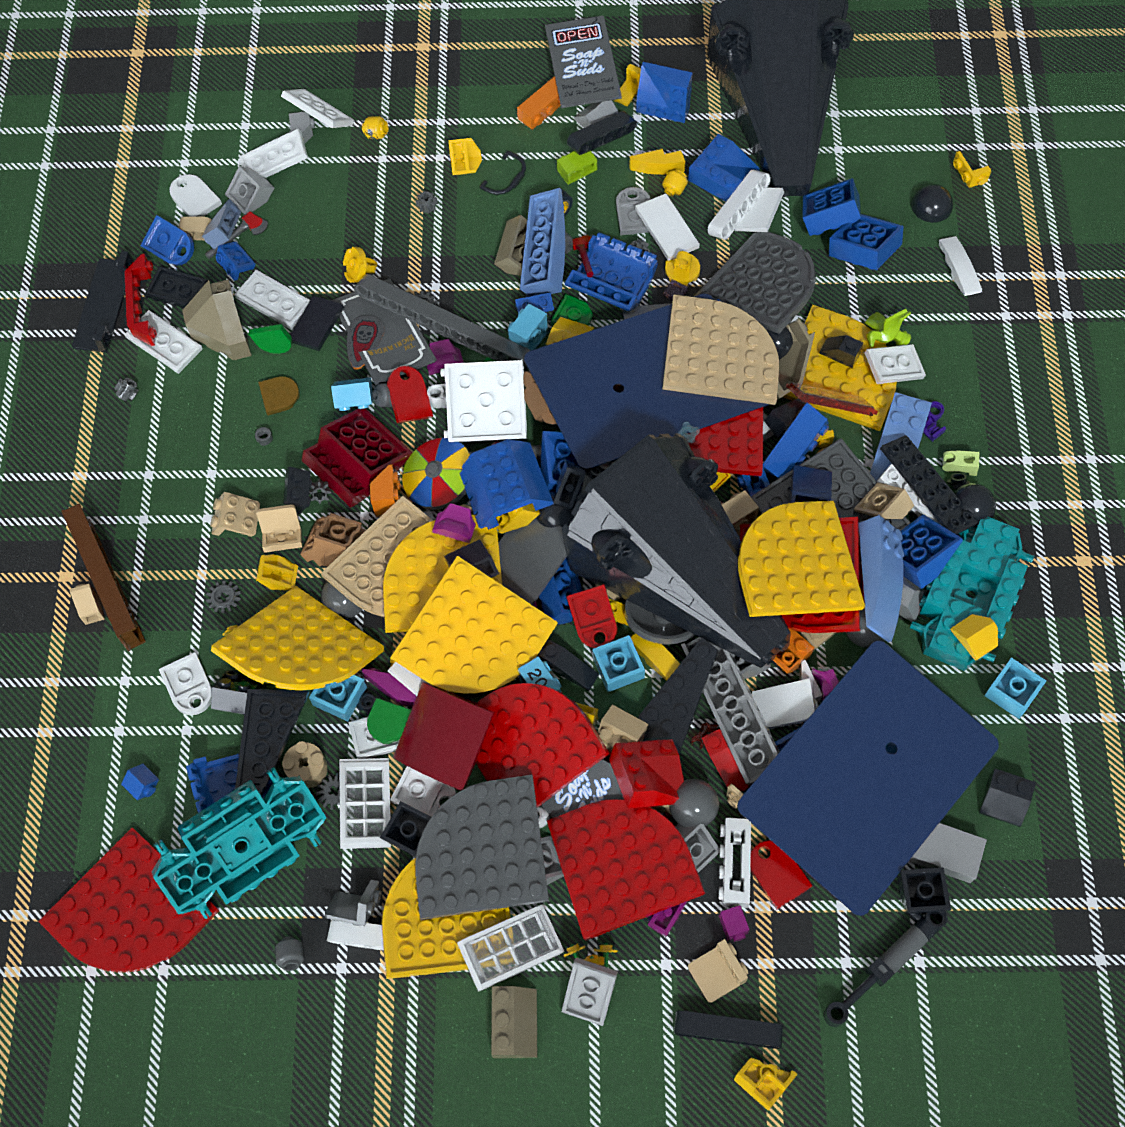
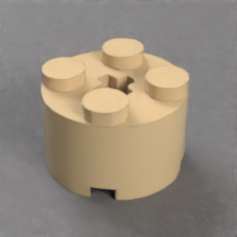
(305, 754)

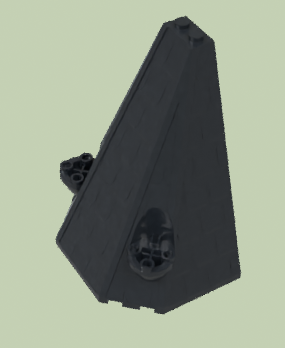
(778, 78)
(669, 547)

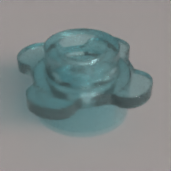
(690, 438)

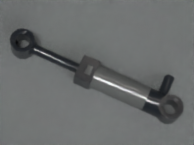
(890, 961)

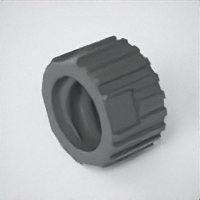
(263, 441)

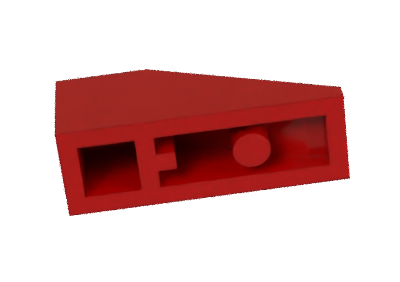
(724, 760)

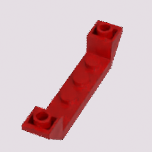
(136, 272)

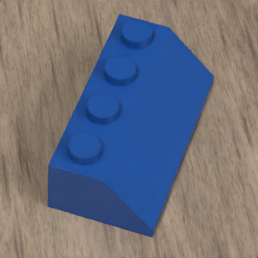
(796, 442)
(554, 595)

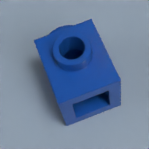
(140, 782)

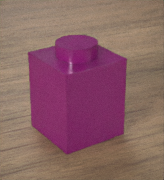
(734, 923)

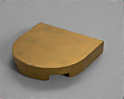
(278, 394)

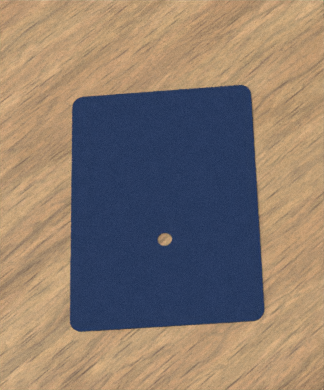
(602, 424)
(846, 802)

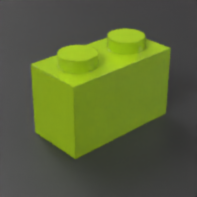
(576, 166)

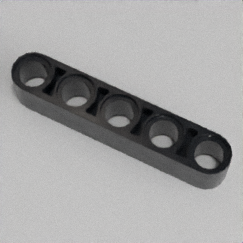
(601, 132)
(728, 1029)

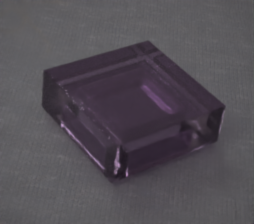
(675, 288)

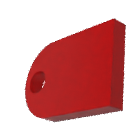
(409, 396)
(592, 615)
(778, 874)

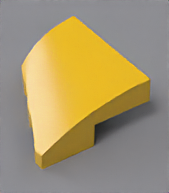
(764, 1081)

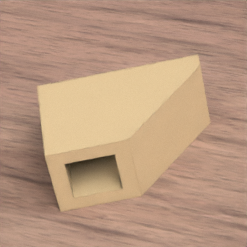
(87, 603)

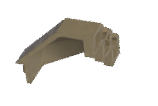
(215, 321)
(794, 363)

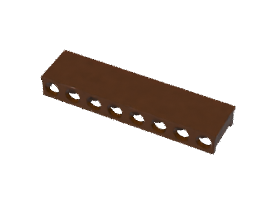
(103, 577)

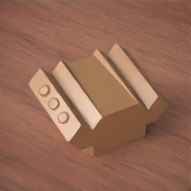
(536, 401)
(330, 538)

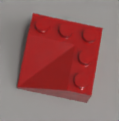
(647, 772)

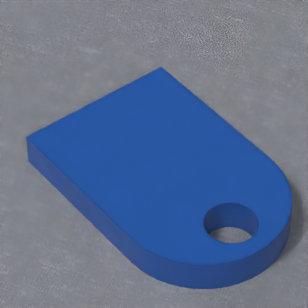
(167, 241)

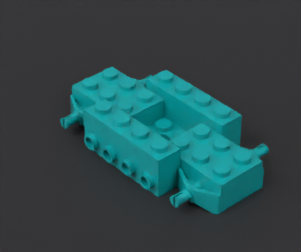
(980, 564)
(212, 862)

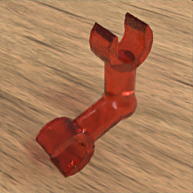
(705, 727)

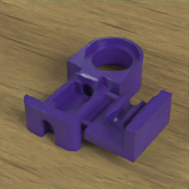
(930, 428)

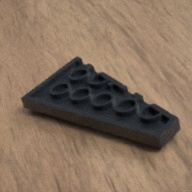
(676, 703)
(265, 732)

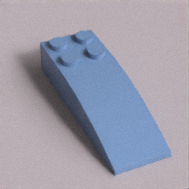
(544, 245)
(905, 417)
(882, 574)

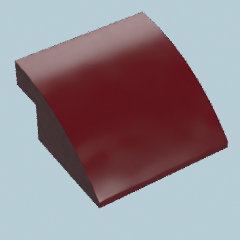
(354, 454)
(443, 736)

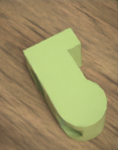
(961, 462)

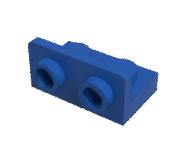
(234, 259)
(541, 301)

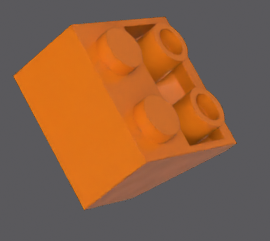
(384, 491)
(796, 653)

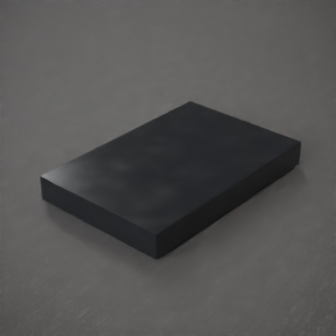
(174, 287)
(316, 323)

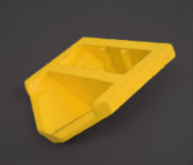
(464, 156)
(276, 572)
(977, 635)

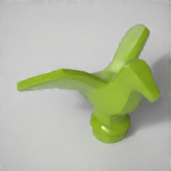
(888, 329)

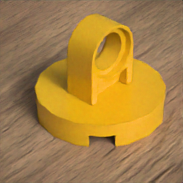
(357, 264)
(683, 268)

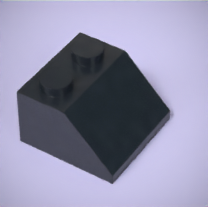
(1007, 797)
(405, 828)
(924, 890)

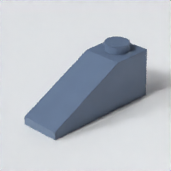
(222, 225)

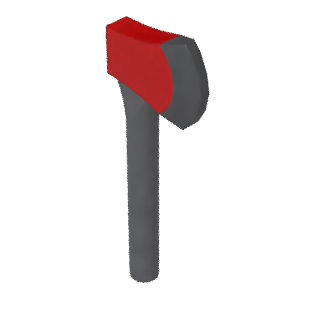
(249, 221)

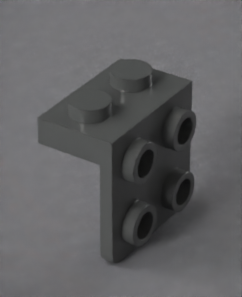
(352, 907)

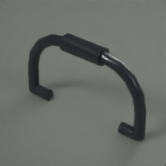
(516, 180)

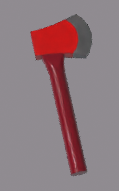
(581, 244)

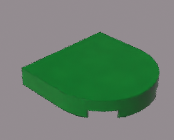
(574, 310)
(272, 338)
(387, 721)

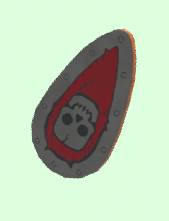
(363, 335)

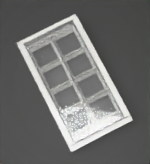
(364, 802)
(510, 947)

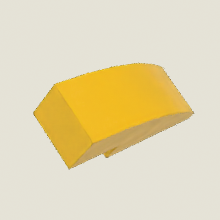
(657, 162)
(656, 656)

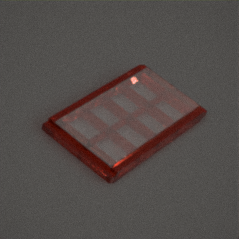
(832, 399)

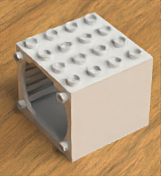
(485, 401)

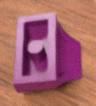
(444, 353)
(455, 523)
(826, 680)
(666, 919)

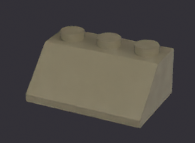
(512, 246)
(514, 1022)

